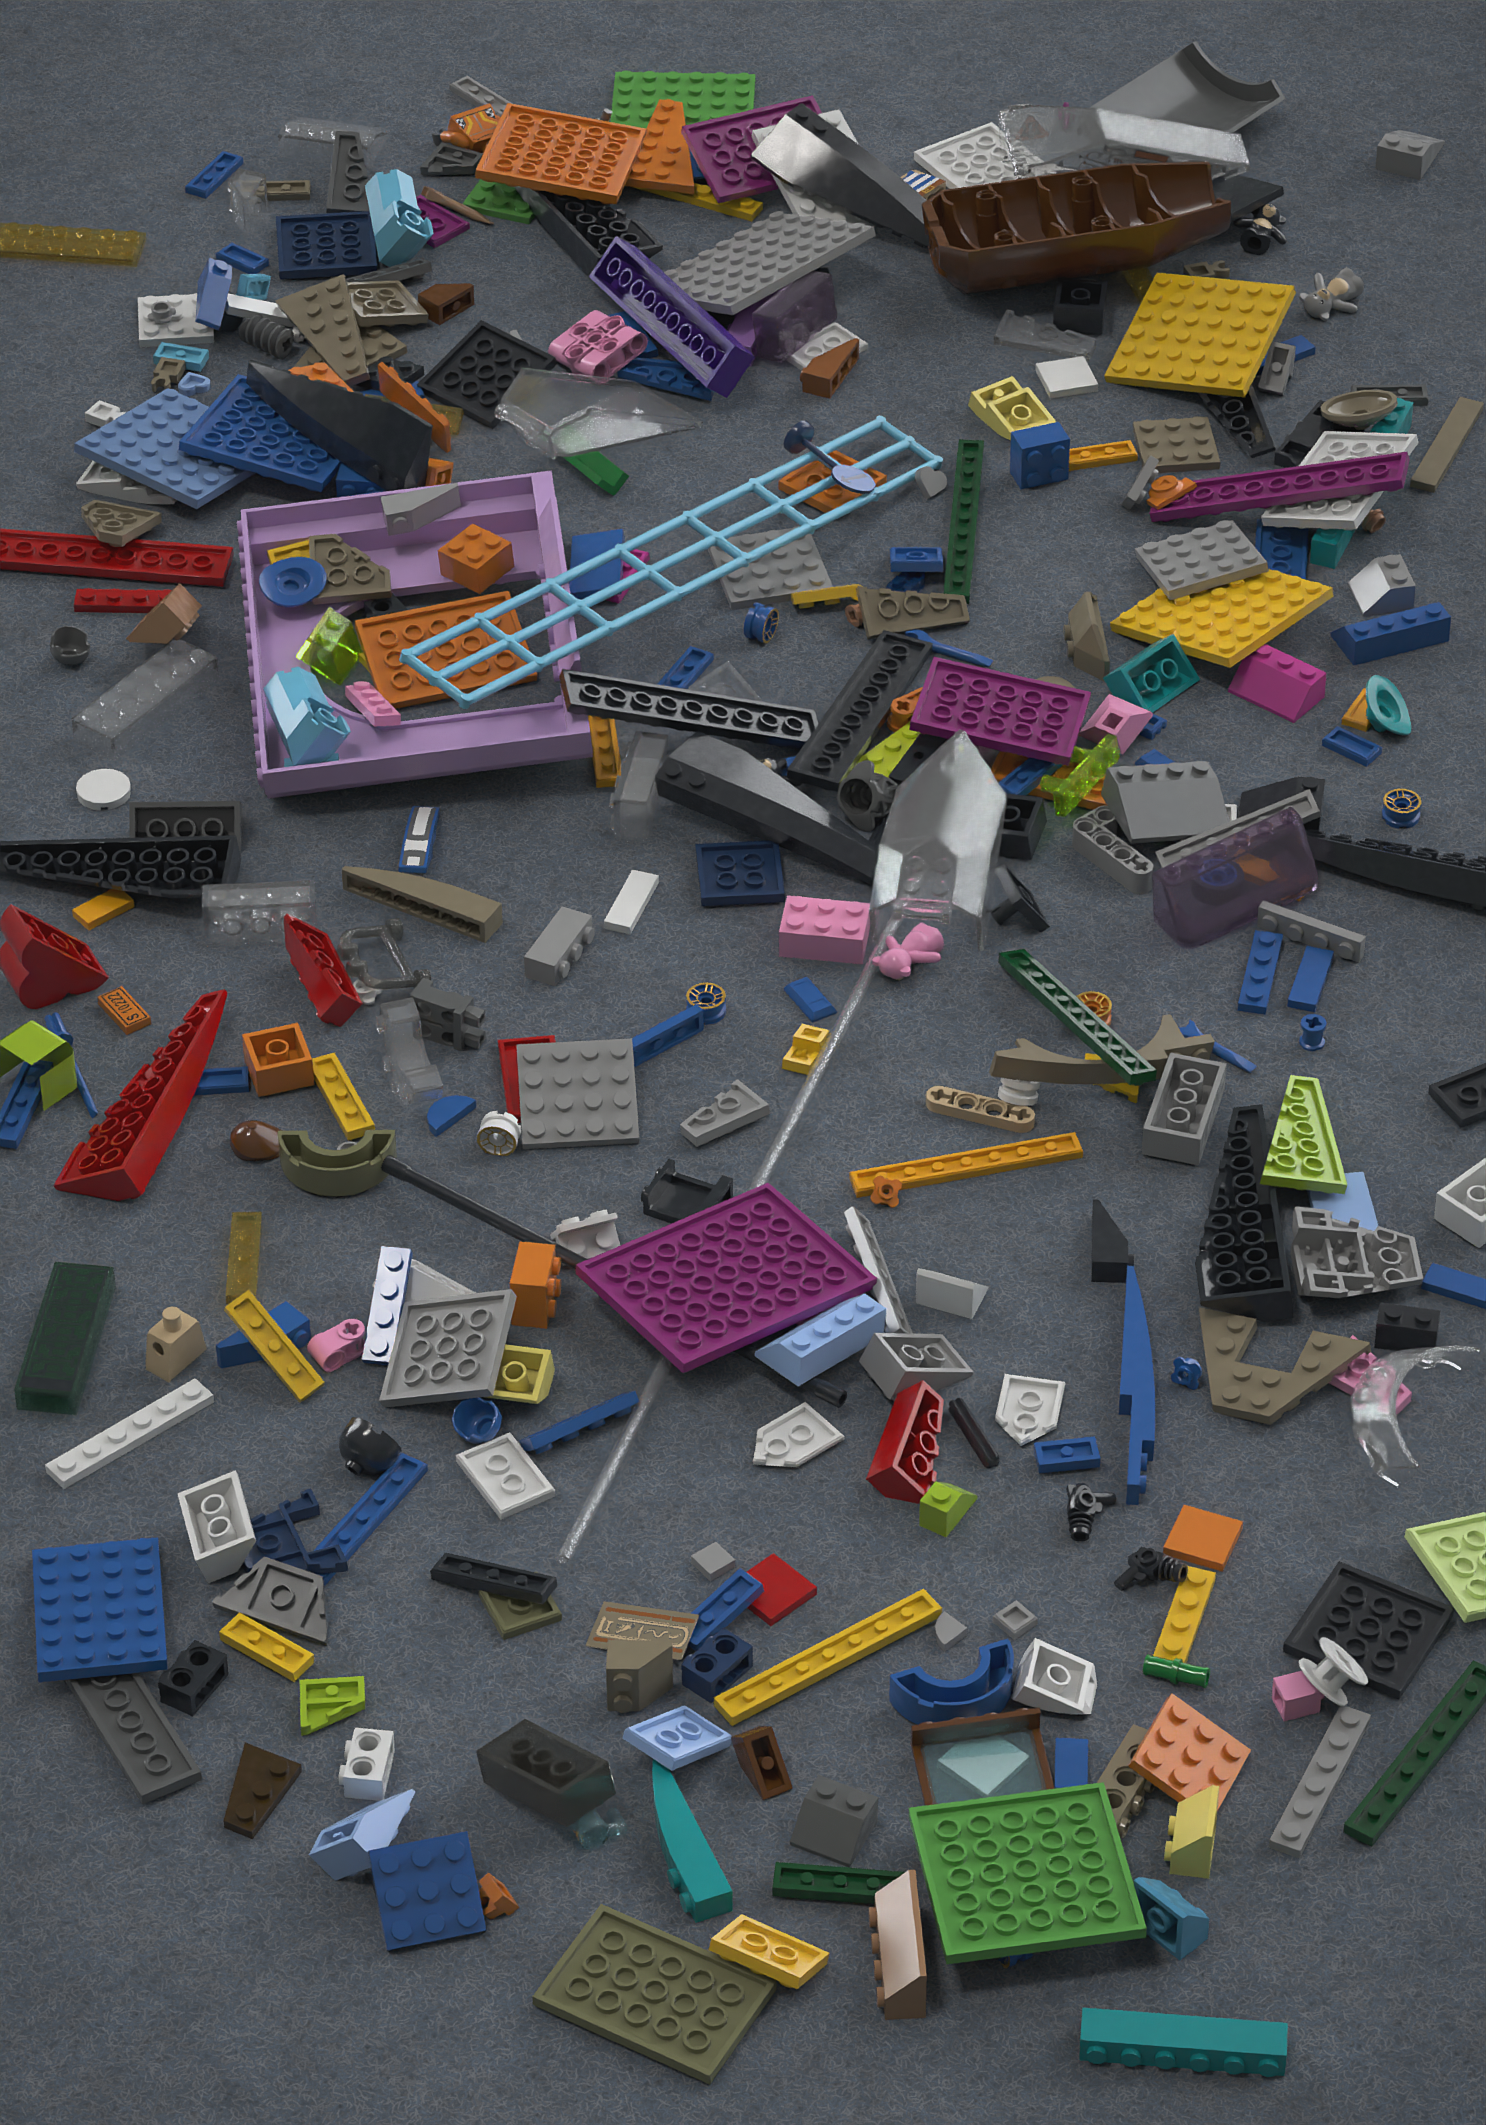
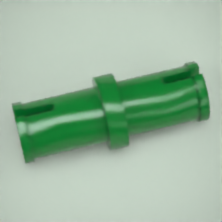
(1176, 1671)

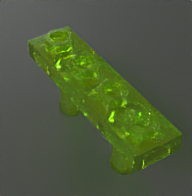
(1091, 769)

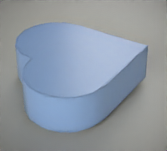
(193, 384)

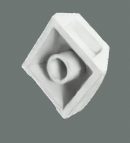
(1055, 1680)

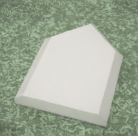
(1029, 1407)
(794, 1438)

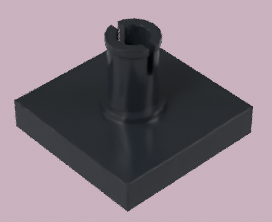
(1019, 900)

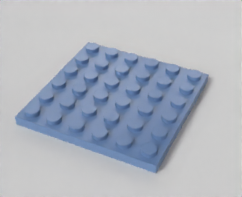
(146, 449)

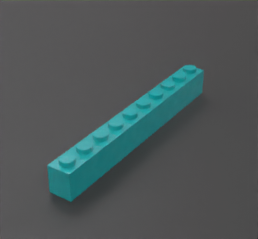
(1330, 544)

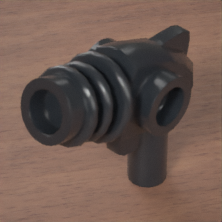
(1082, 1507)
(1151, 1565)

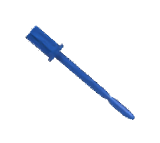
(56, 1026)

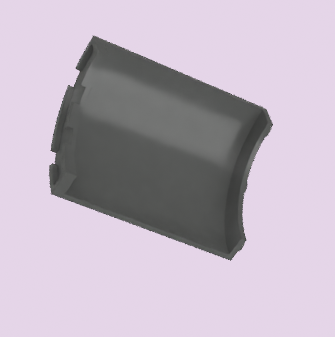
(1193, 93)

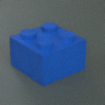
(1039, 455)

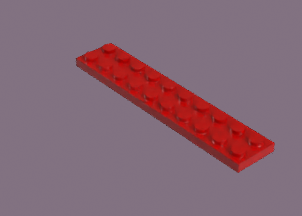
(136, 560)

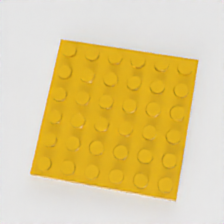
(1200, 334)
(1225, 620)

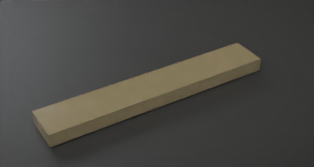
(1447, 444)

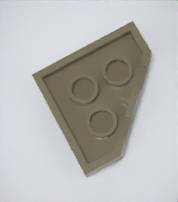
(117, 522)
(348, 572)

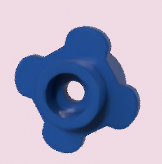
(1191, 1367)

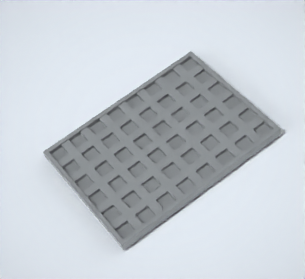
(764, 259)

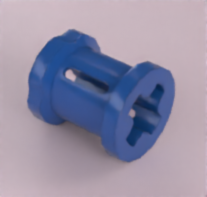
(1313, 1028)

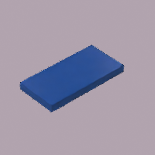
(587, 547)
(1283, 548)

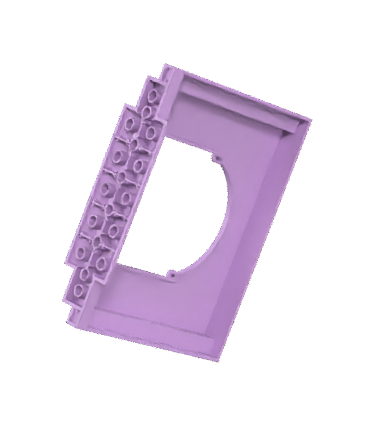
(510, 506)

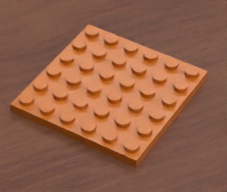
(561, 153)

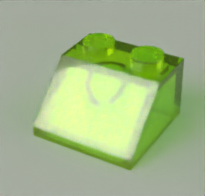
(331, 647)

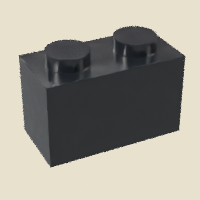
(1406, 1327)

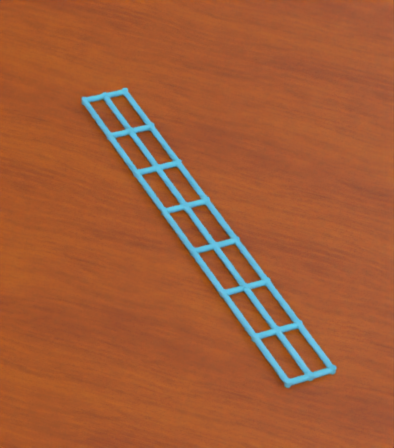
(651, 572)

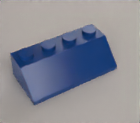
(1394, 633)

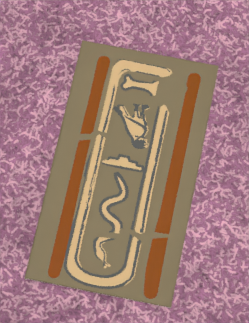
(642, 1623)

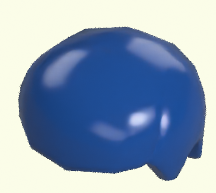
(476, 1420)

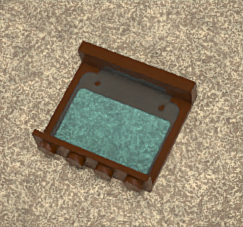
(980, 1756)

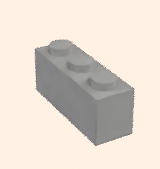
(559, 946)

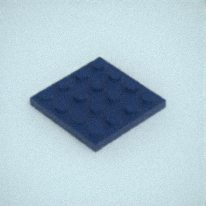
(325, 245)

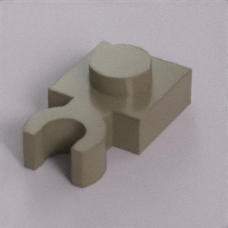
(1203, 269)
(167, 372)

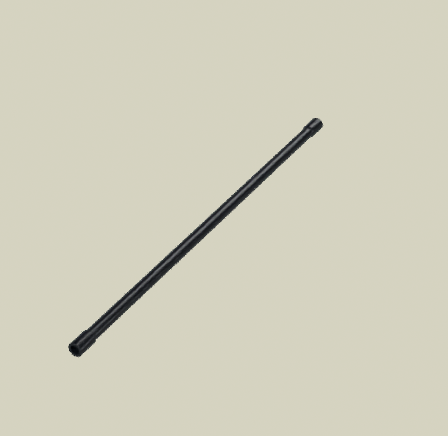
(405, 1173)

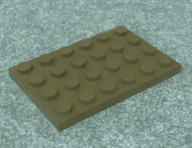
(655, 1993)

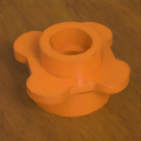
(890, 1199)

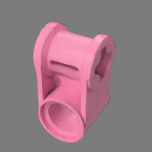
(336, 1347)

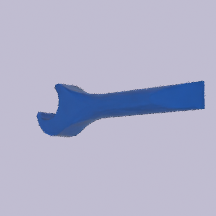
(949, 650)
(1219, 1050)

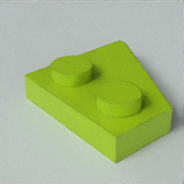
(329, 1701)

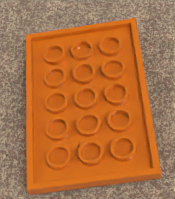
(388, 634)

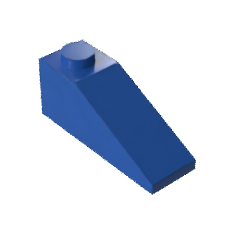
(213, 293)
(238, 1350)

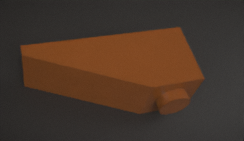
(829, 369)

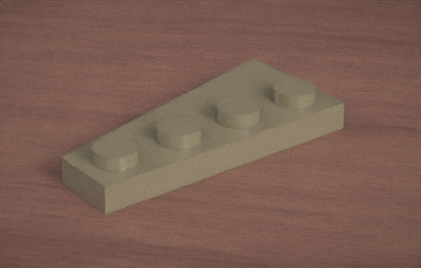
(909, 610)

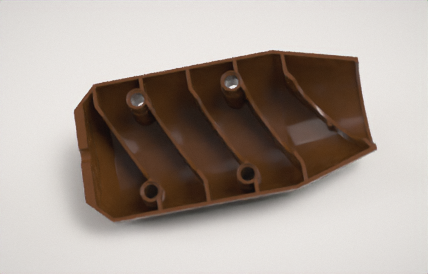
(1071, 224)

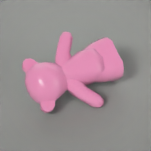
(919, 946)

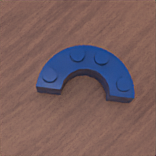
(933, 1700)

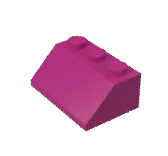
(1278, 683)

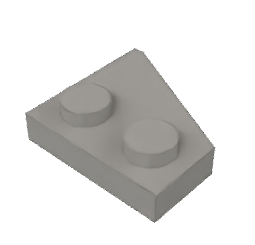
(1146, 474)

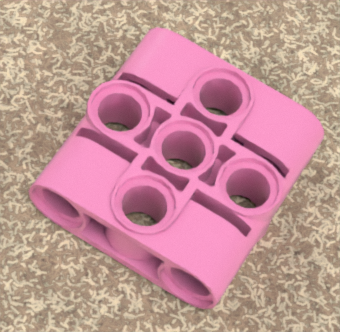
(598, 345)

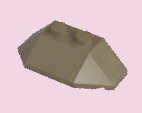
(1087, 637)

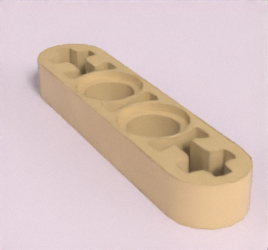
(981, 1106)

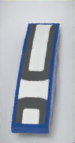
(419, 839)

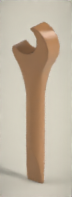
(440, 198)

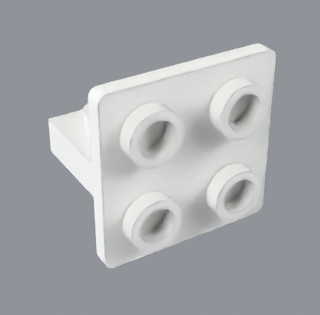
(590, 1236)

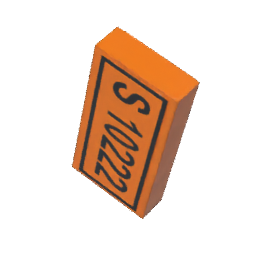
(124, 1010)

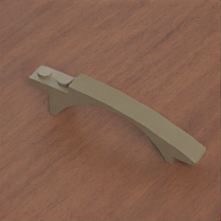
(1040, 1065)

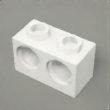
(367, 1764)

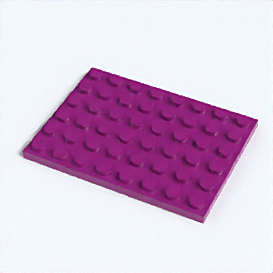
(725, 1277)

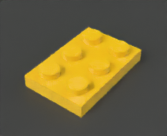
(769, 1951)

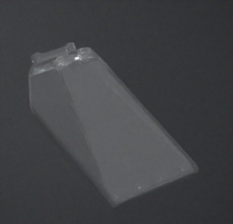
(586, 413)

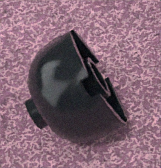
(366, 1449)

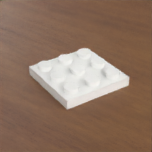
(181, 328)

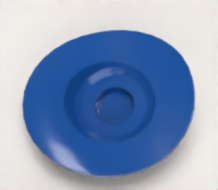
(292, 581)

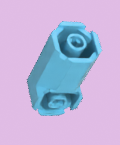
(396, 217)
(304, 717)

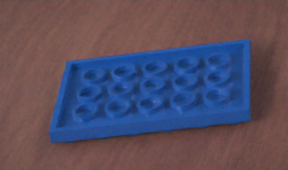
(99, 1609)

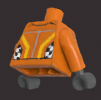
(469, 129)

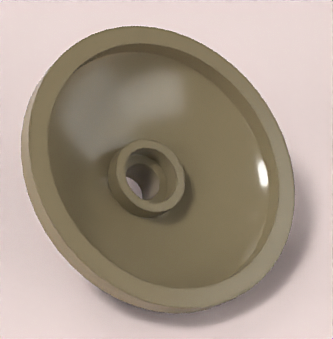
(1359, 408)

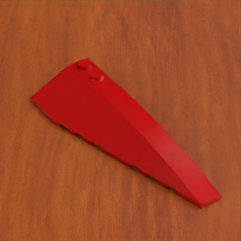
(141, 1126)

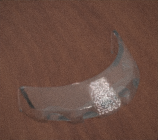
(1375, 1406)

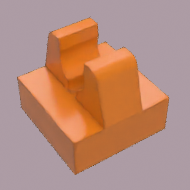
(498, 1897)

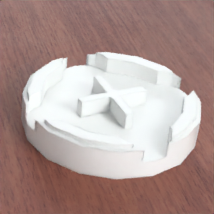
(103, 789)

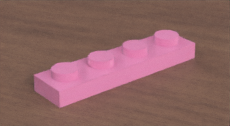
(372, 704)

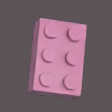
(824, 930)

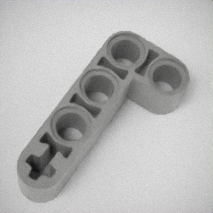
(1097, 840)

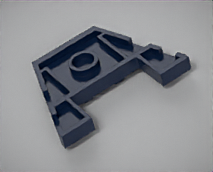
(280, 1541)

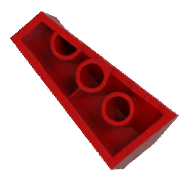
(320, 971)
(908, 1445)

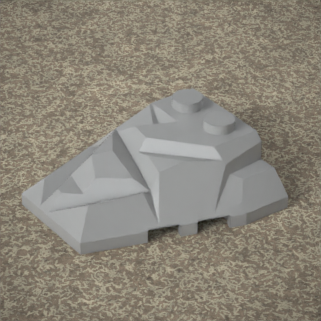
(1349, 1260)

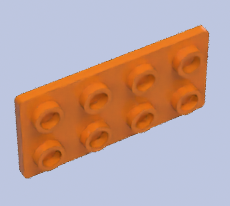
(405, 395)

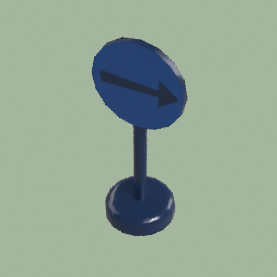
(848, 477)

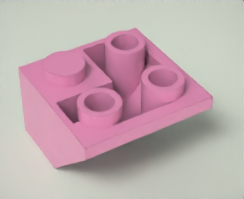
(1118, 719)

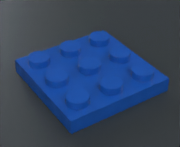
(427, 1890)

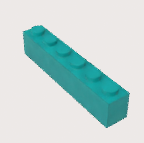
(1183, 2042)

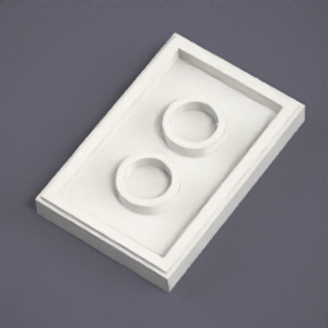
(823, 341)
(505, 1475)

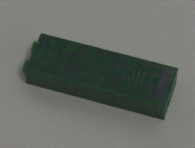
(65, 1338)

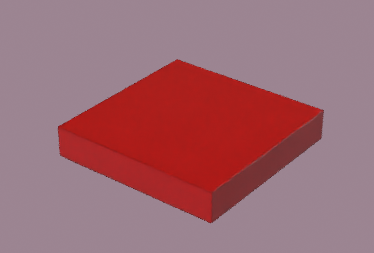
(783, 1589)

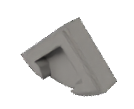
(948, 1631)

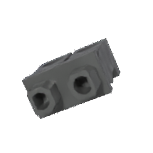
(448, 1017)

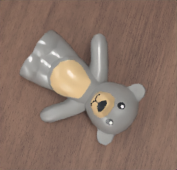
(1341, 288)

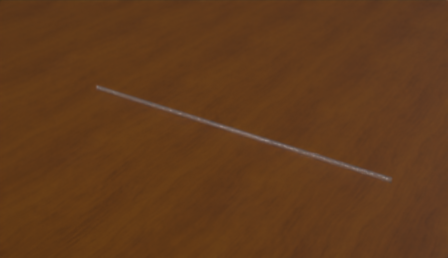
(762, 1177)

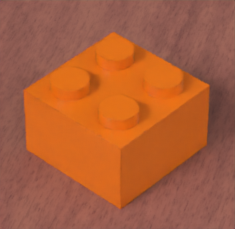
(476, 558)
(278, 1059)
(535, 1284)

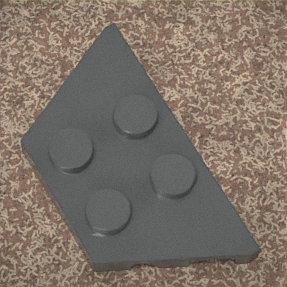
(280, 1599)

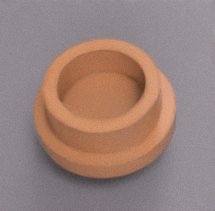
(1374, 520)

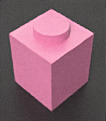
(1295, 1696)

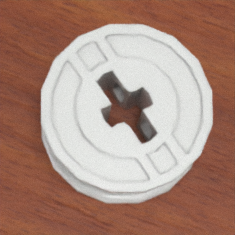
(1333, 1671)

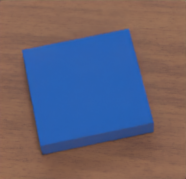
(916, 559)

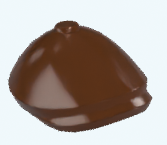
(255, 1141)

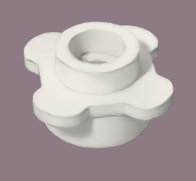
(366, 994)

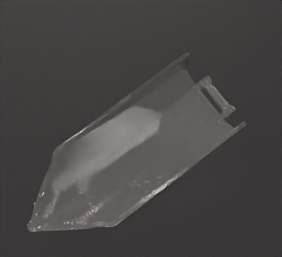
(941, 841)

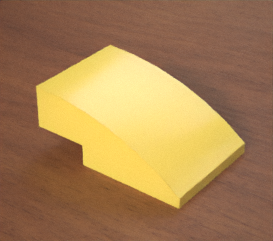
(1008, 407)

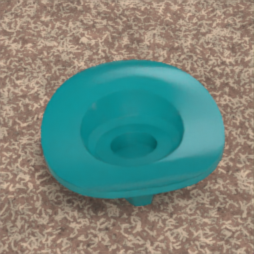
(1386, 706)

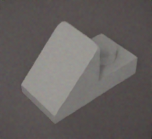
(1277, 368)

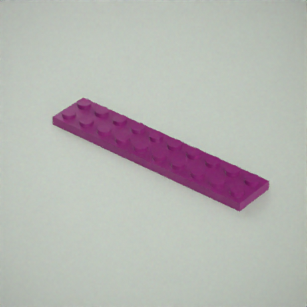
(1289, 486)

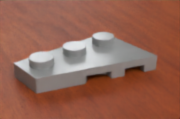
(725, 1115)

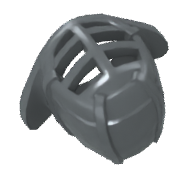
(870, 793)

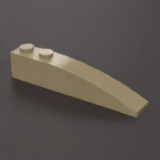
(427, 900)

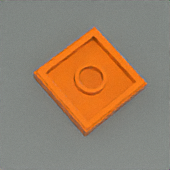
(1203, 1537)

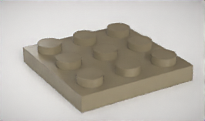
(385, 304)
(1177, 444)

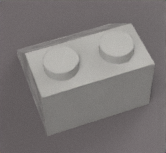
(1383, 586)

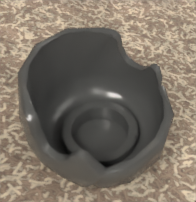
(69, 645)

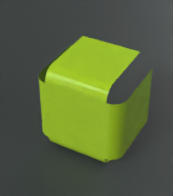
(34, 1043)

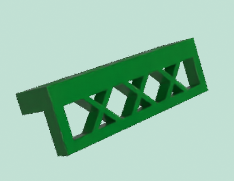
(600, 470)

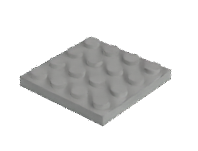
(1201, 559)
(773, 576)
(577, 1093)
(448, 1348)

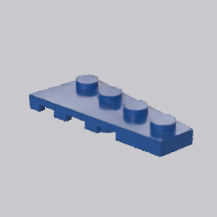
(665, 375)

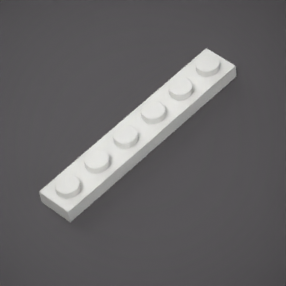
(129, 1433)

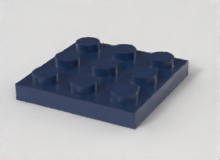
(739, 873)

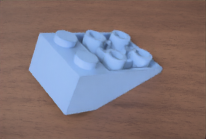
(345, 1845)

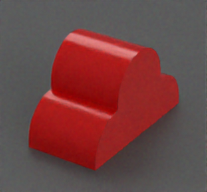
(45, 961)

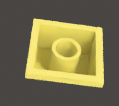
(524, 1374)
(1193, 1834)

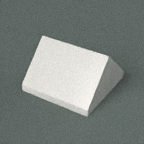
(948, 1293)

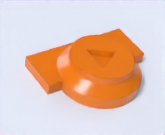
(1168, 489)

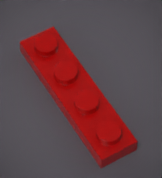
(117, 600)

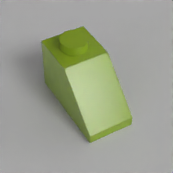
(944, 1507)

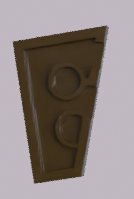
(258, 1789)

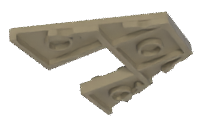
(1262, 1392)

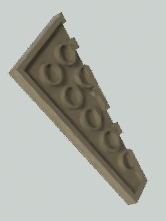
(330, 326)

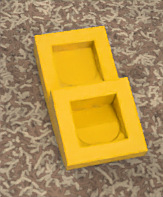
(805, 1048)

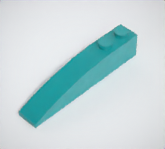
(687, 1854)

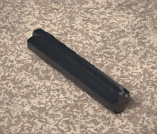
(973, 1433)

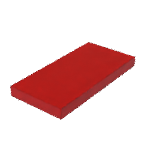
(509, 1069)

